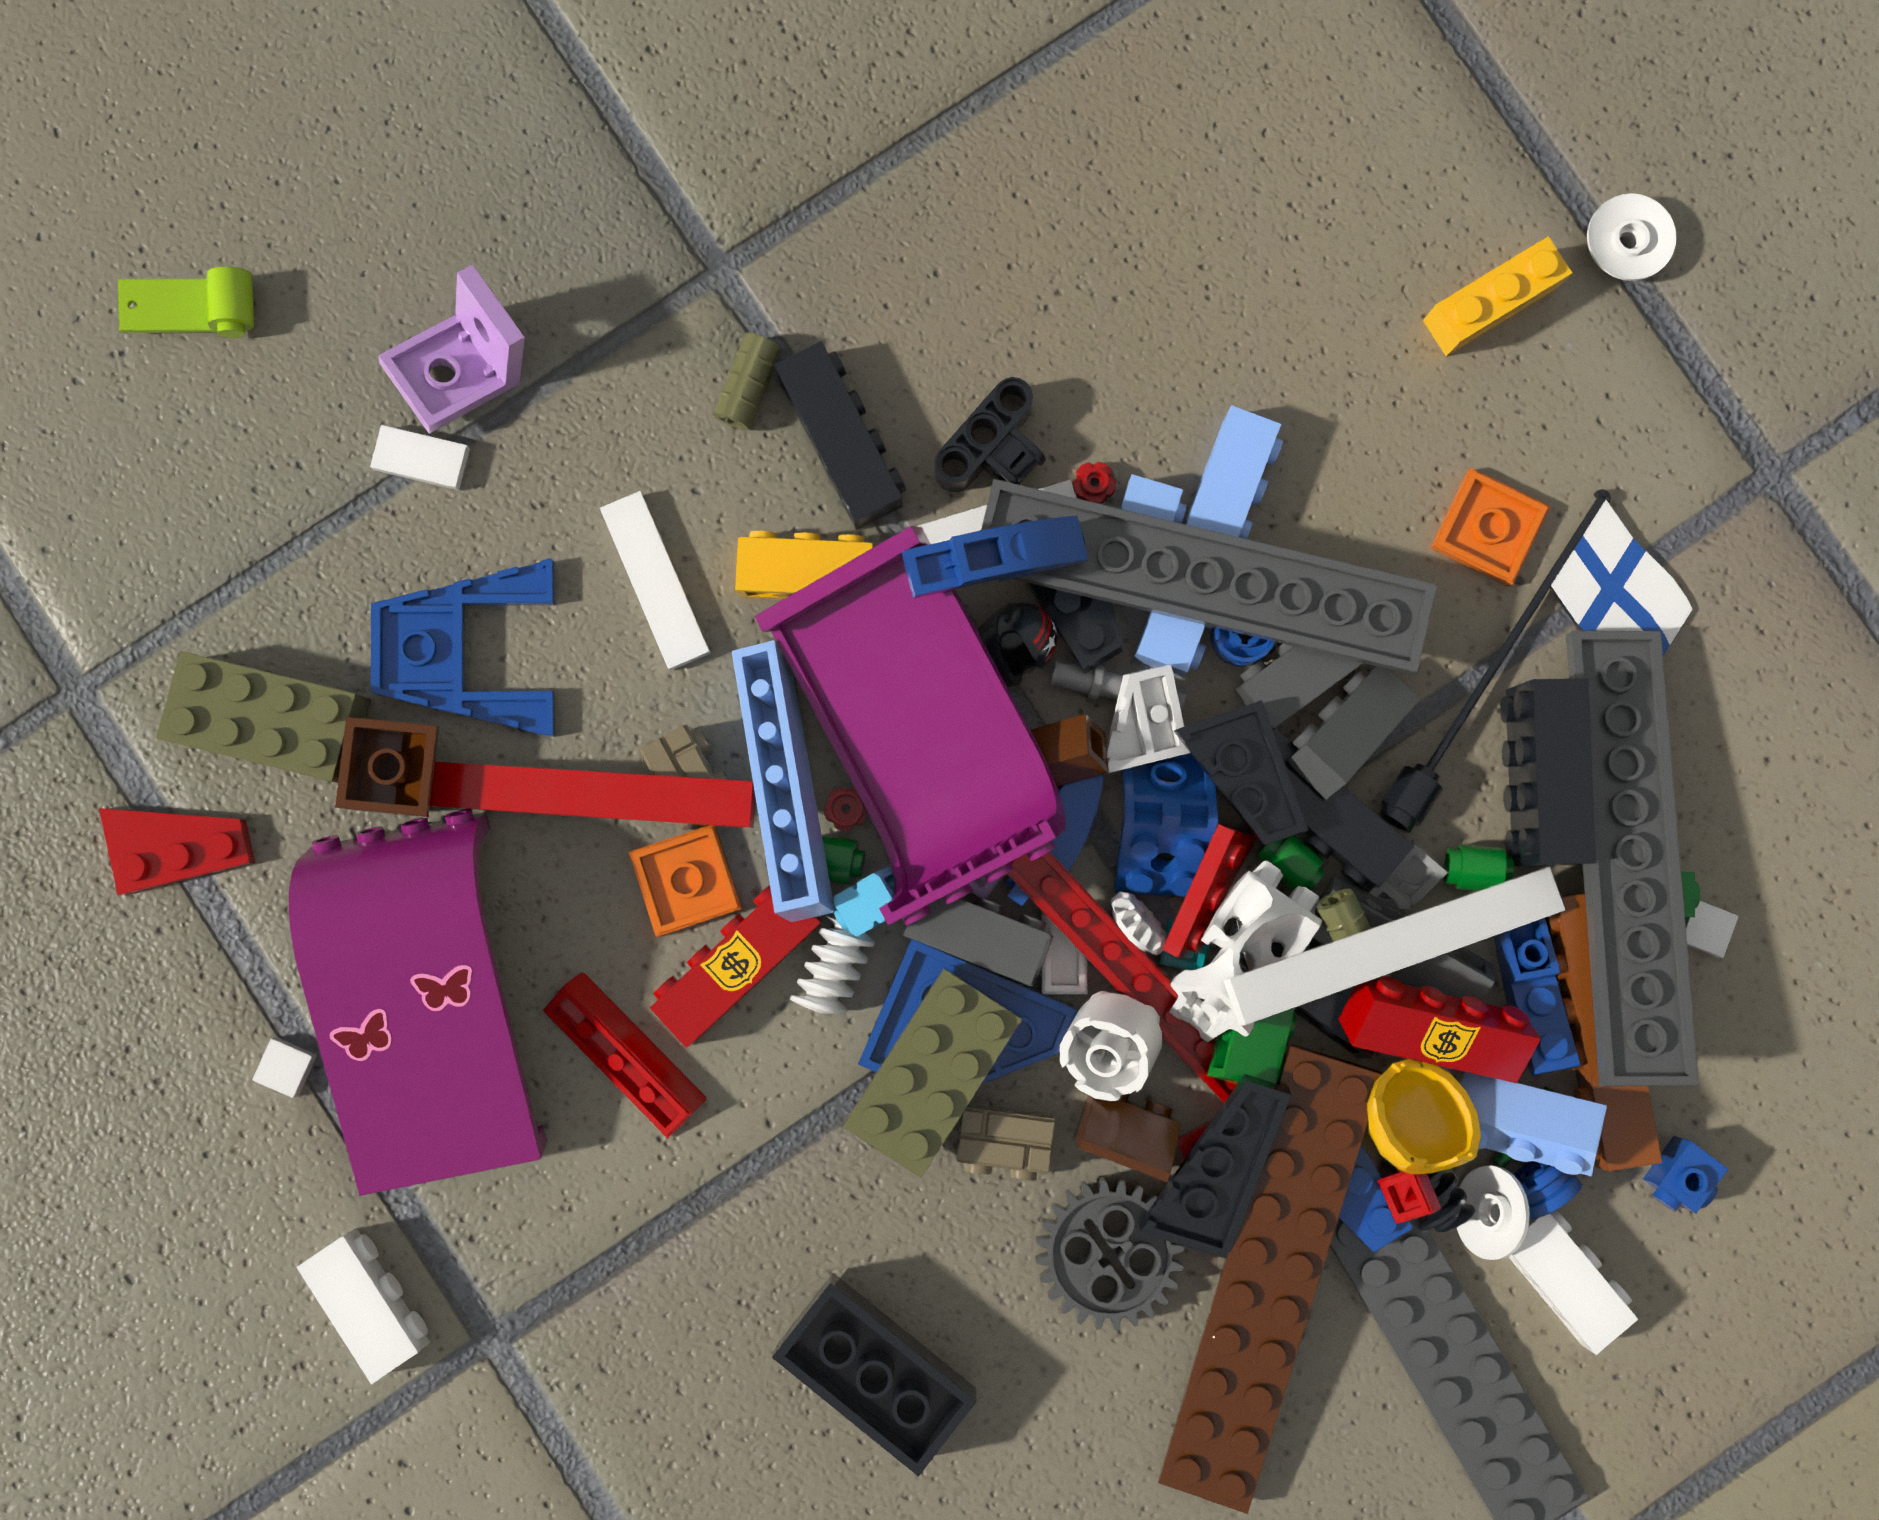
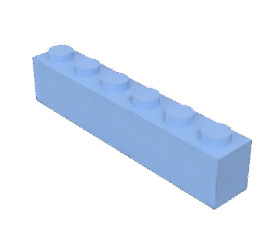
(1219, 505)
(782, 783)

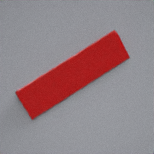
(624, 1054)

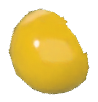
(1422, 1118)

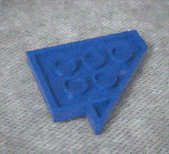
(1035, 1038)

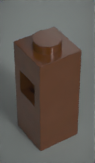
(1073, 749)

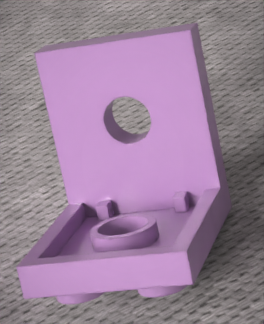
(475, 343)

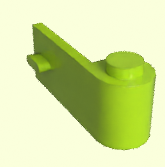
(189, 305)

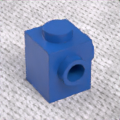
(1685, 1176)

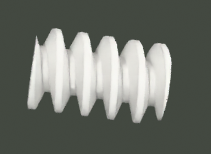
(833, 970)

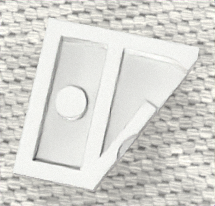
(1145, 720)

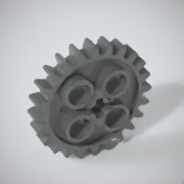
(1076, 1275)

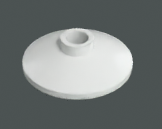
(1644, 224)
(1500, 1213)

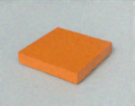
(1490, 527)
(685, 880)

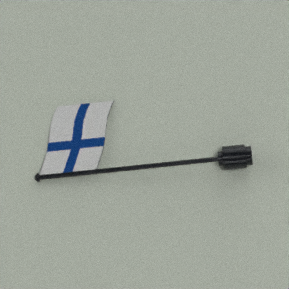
(1603, 586)

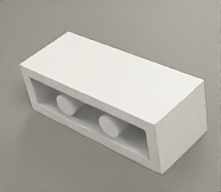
(1572, 1284)
(364, 1304)

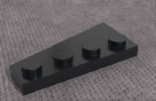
(1218, 1177)

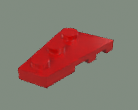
(170, 848)
(1208, 889)

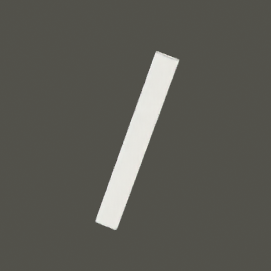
(1392, 946)

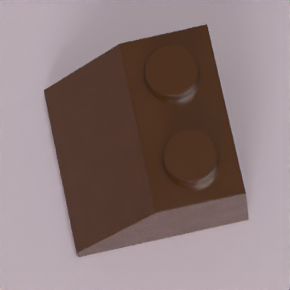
(387, 767)
(1130, 1134)

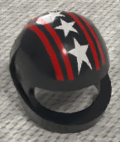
(1019, 639)

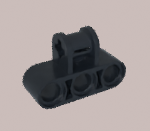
(1000, 454)

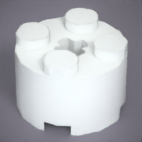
(1111, 1045)

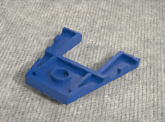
(422, 648)

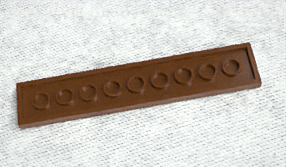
(1269, 1283)

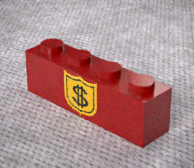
(729, 970)
(1439, 1028)

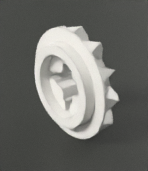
(1138, 923)

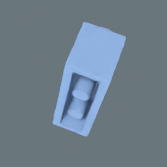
(1536, 1123)

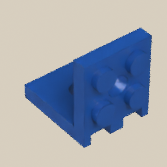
(1164, 819)

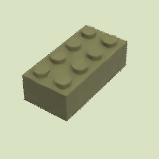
(258, 716)
(932, 1072)

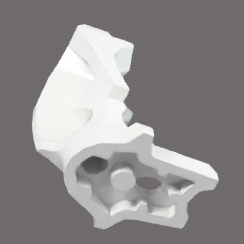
(1262, 918)

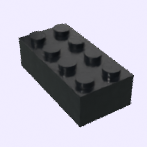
(1549, 773)
(875, 1374)

